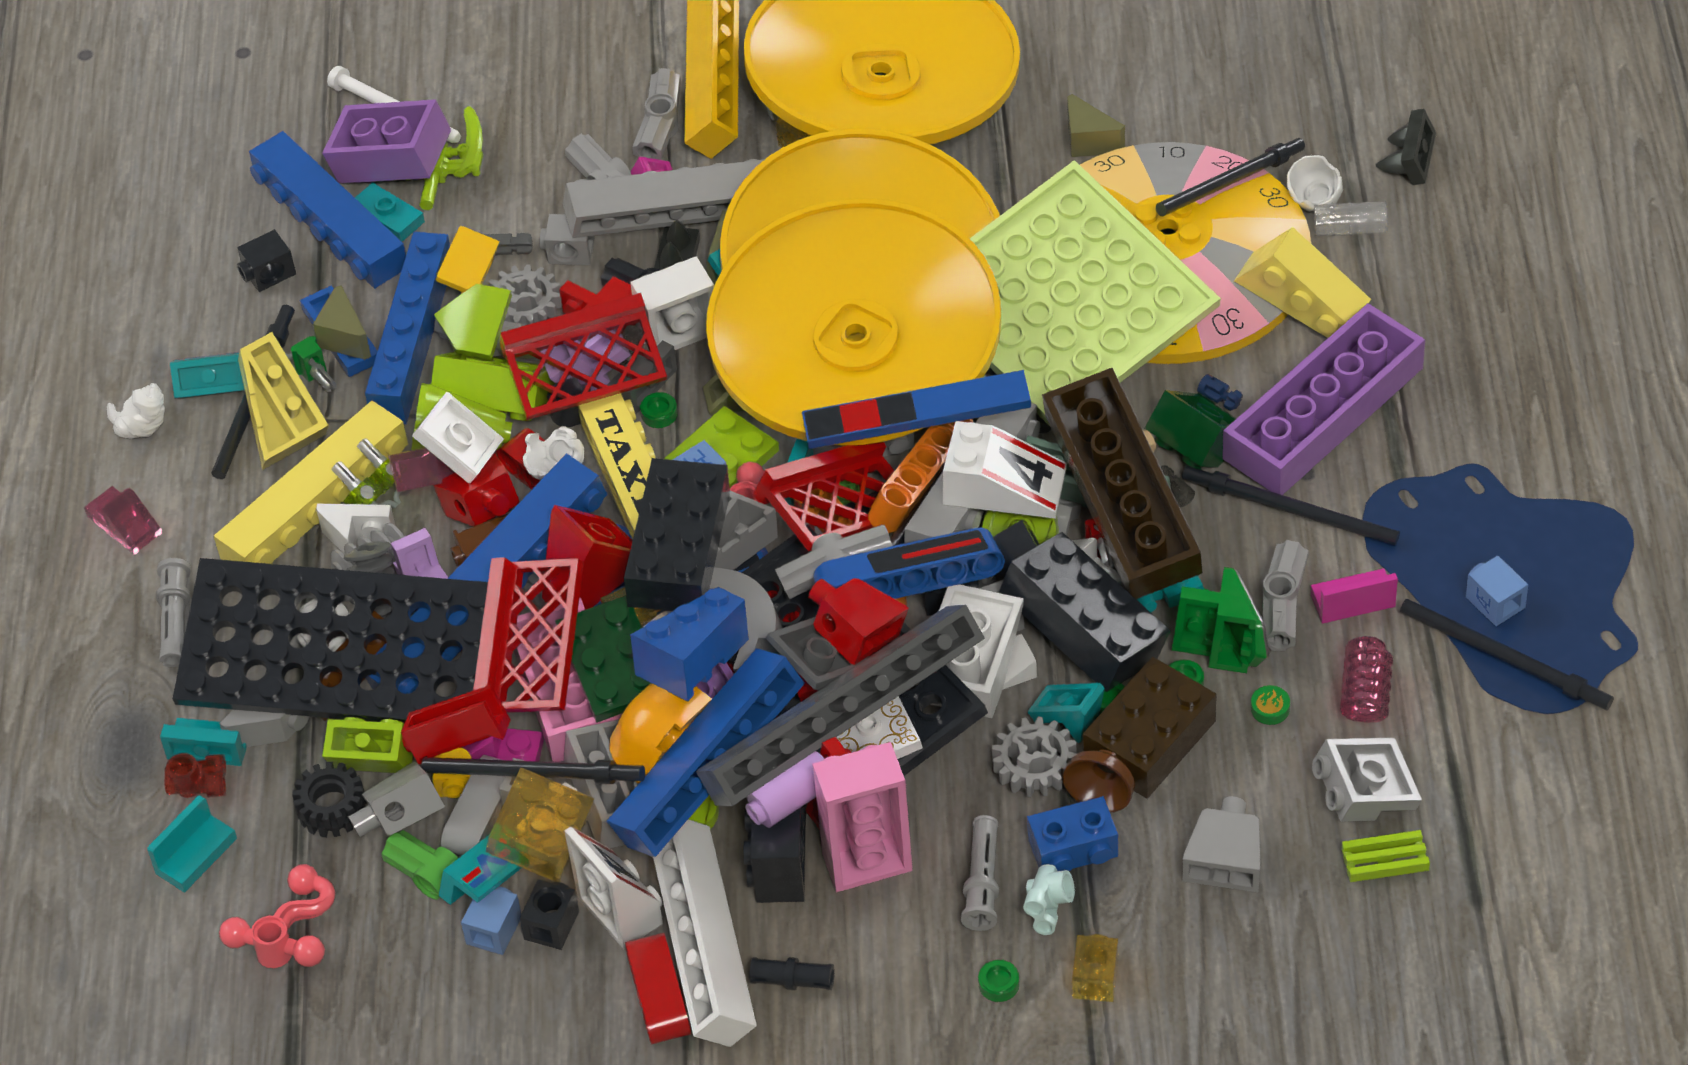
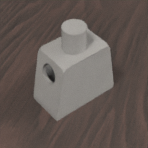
(413, 798)
(1224, 848)

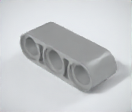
(473, 813)

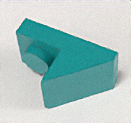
(1069, 704)

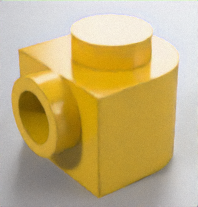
(451, 784)

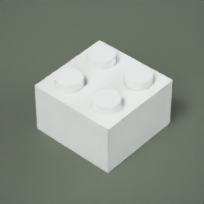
(676, 302)

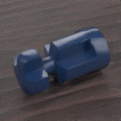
(1218, 392)

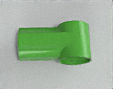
(418, 861)

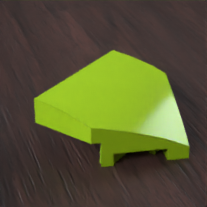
(475, 320)

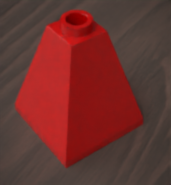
(597, 543)

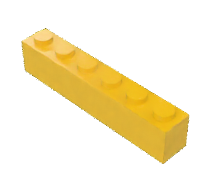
(711, 75)

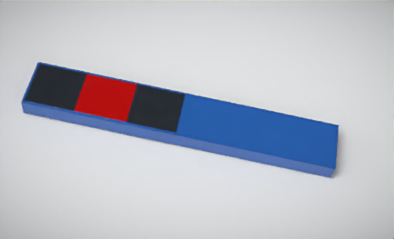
(916, 409)

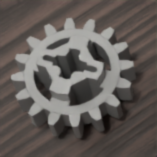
(527, 300)
(1033, 755)

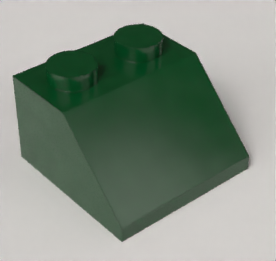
(1191, 427)

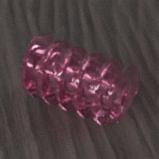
(1366, 680)

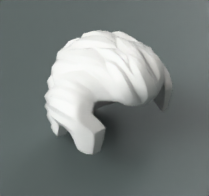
(140, 414)
(543, 456)

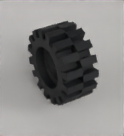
(324, 782)

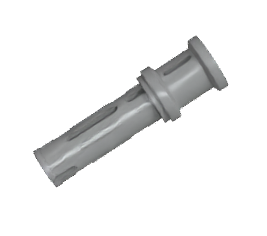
(172, 598)
(981, 887)

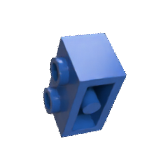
(1073, 835)

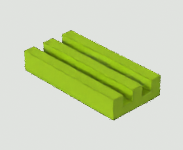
(1384, 850)

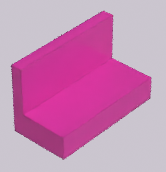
(1354, 595)

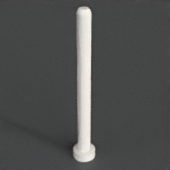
(340, 79)

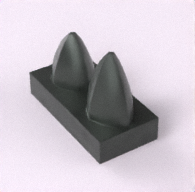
(1417, 143)
(677, 245)

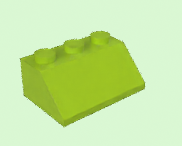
(487, 382)

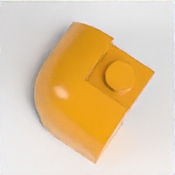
(653, 725)

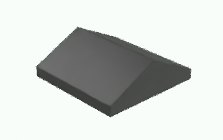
(810, 653)

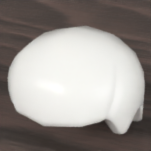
(1314, 182)

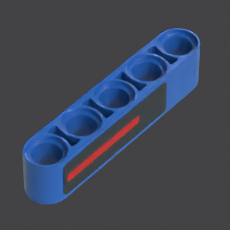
(919, 564)

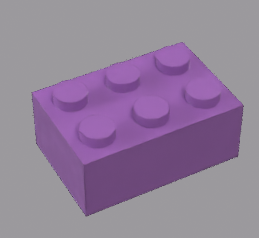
(387, 141)

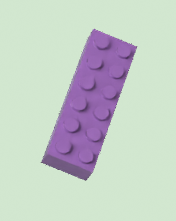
(1323, 399)

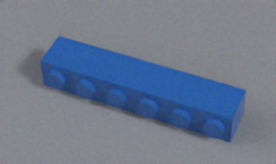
(327, 209)
(409, 326)
(672, 786)

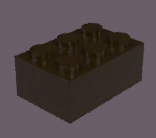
(1153, 723)

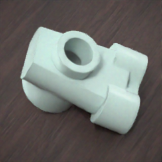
(1045, 894)

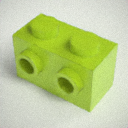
(366, 745)

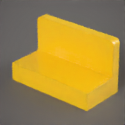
(467, 260)

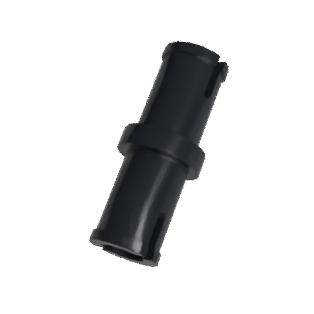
(792, 973)

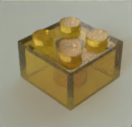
(534, 822)

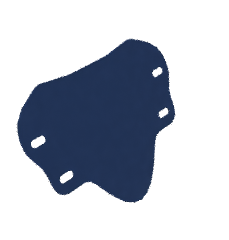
(1560, 547)

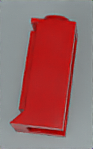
(455, 723)

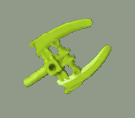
(469, 162)

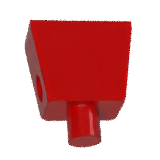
(481, 500)
(856, 617)

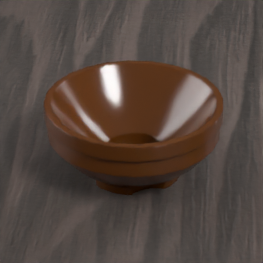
(1087, 781)

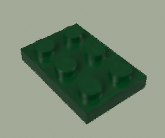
(605, 657)

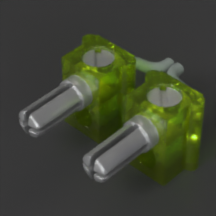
(370, 488)

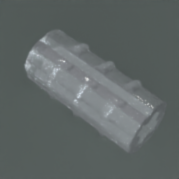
(1350, 218)

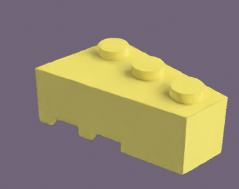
(1302, 283)
(278, 402)

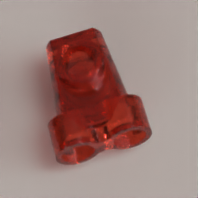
(193, 777)

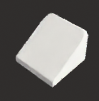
(1021, 665)

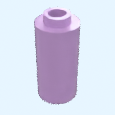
(784, 793)

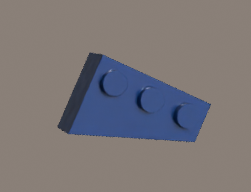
(690, 642)

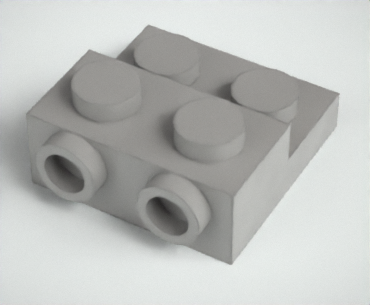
(1365, 778)

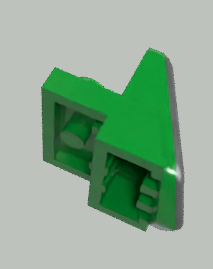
(1222, 625)

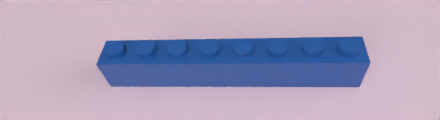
(517, 538)

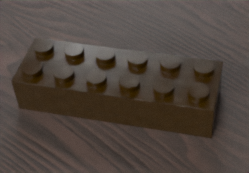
(1122, 484)

